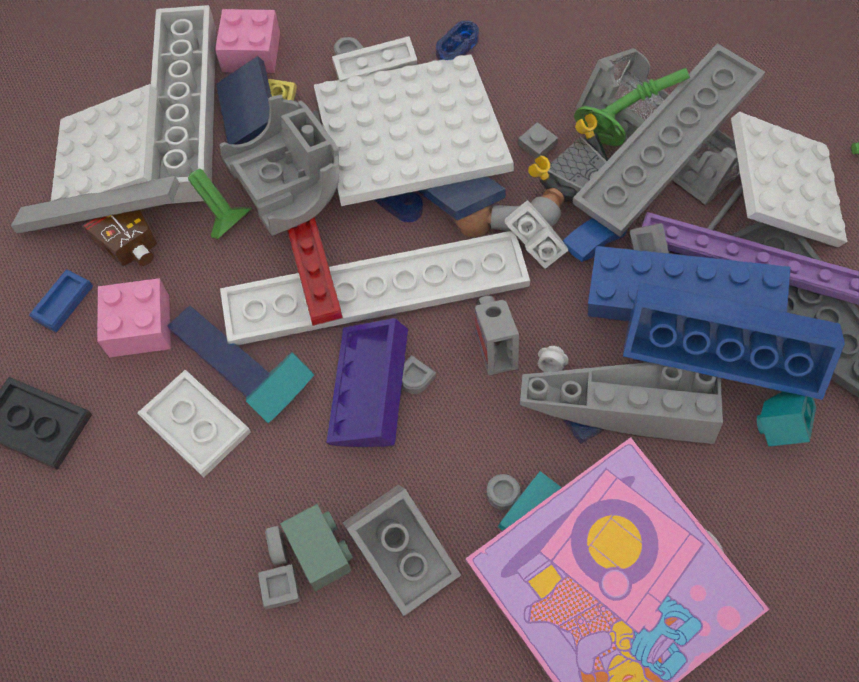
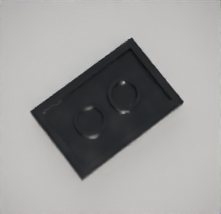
(38, 423)

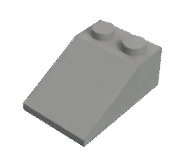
(401, 549)

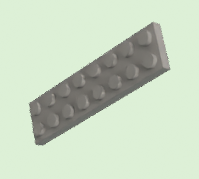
(668, 139)

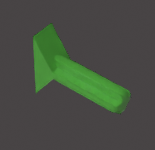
(225, 215)

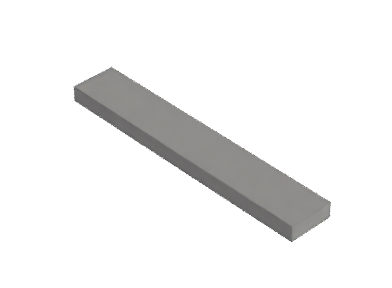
(96, 205)

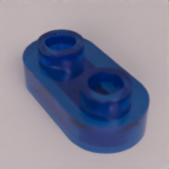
(457, 40)
(397, 207)

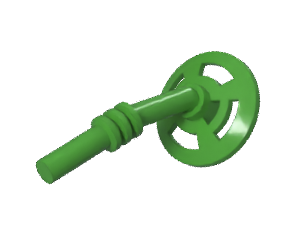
(606, 117)

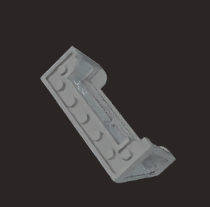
(619, 74)

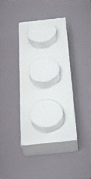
(375, 58)

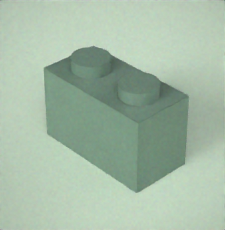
(316, 546)

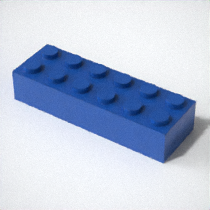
(620, 270)
(733, 340)

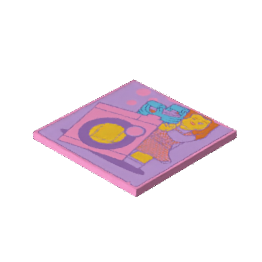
(616, 578)

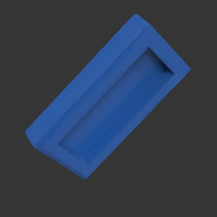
(61, 300)

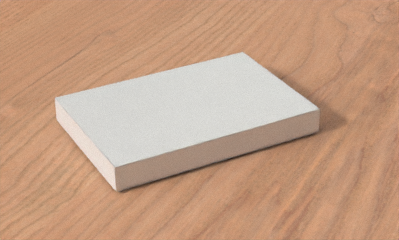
(194, 423)

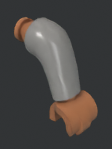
(479, 222)

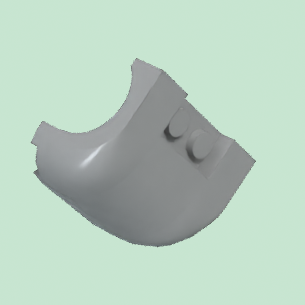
(288, 167)

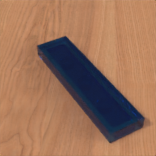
(214, 349)

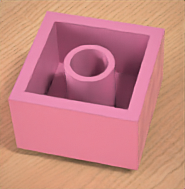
(246, 35)
(133, 318)

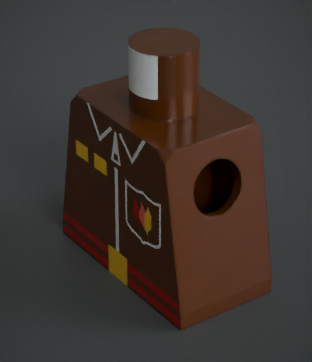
(123, 237)

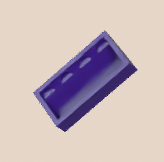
(368, 385)

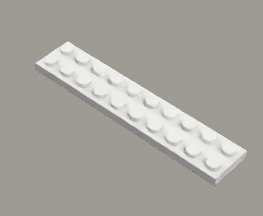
(378, 287)

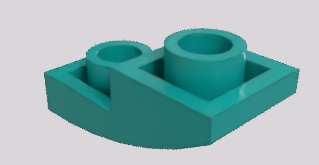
(280, 387)
(537, 492)

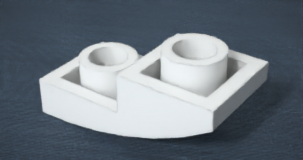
(536, 234)

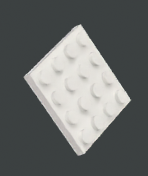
(106, 145)
(787, 180)

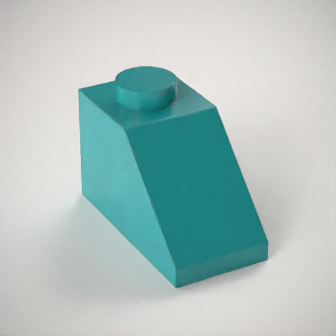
(787, 419)

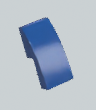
(585, 238)

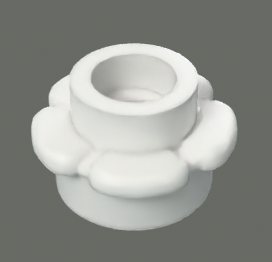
(552, 359)

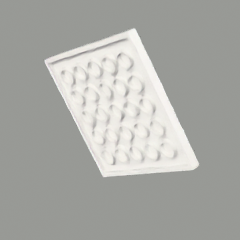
(412, 129)

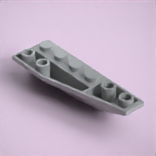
(631, 400)

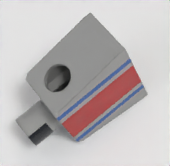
(492, 325)

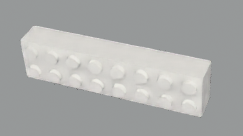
(185, 95)

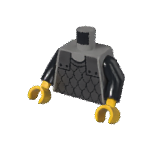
(575, 165)

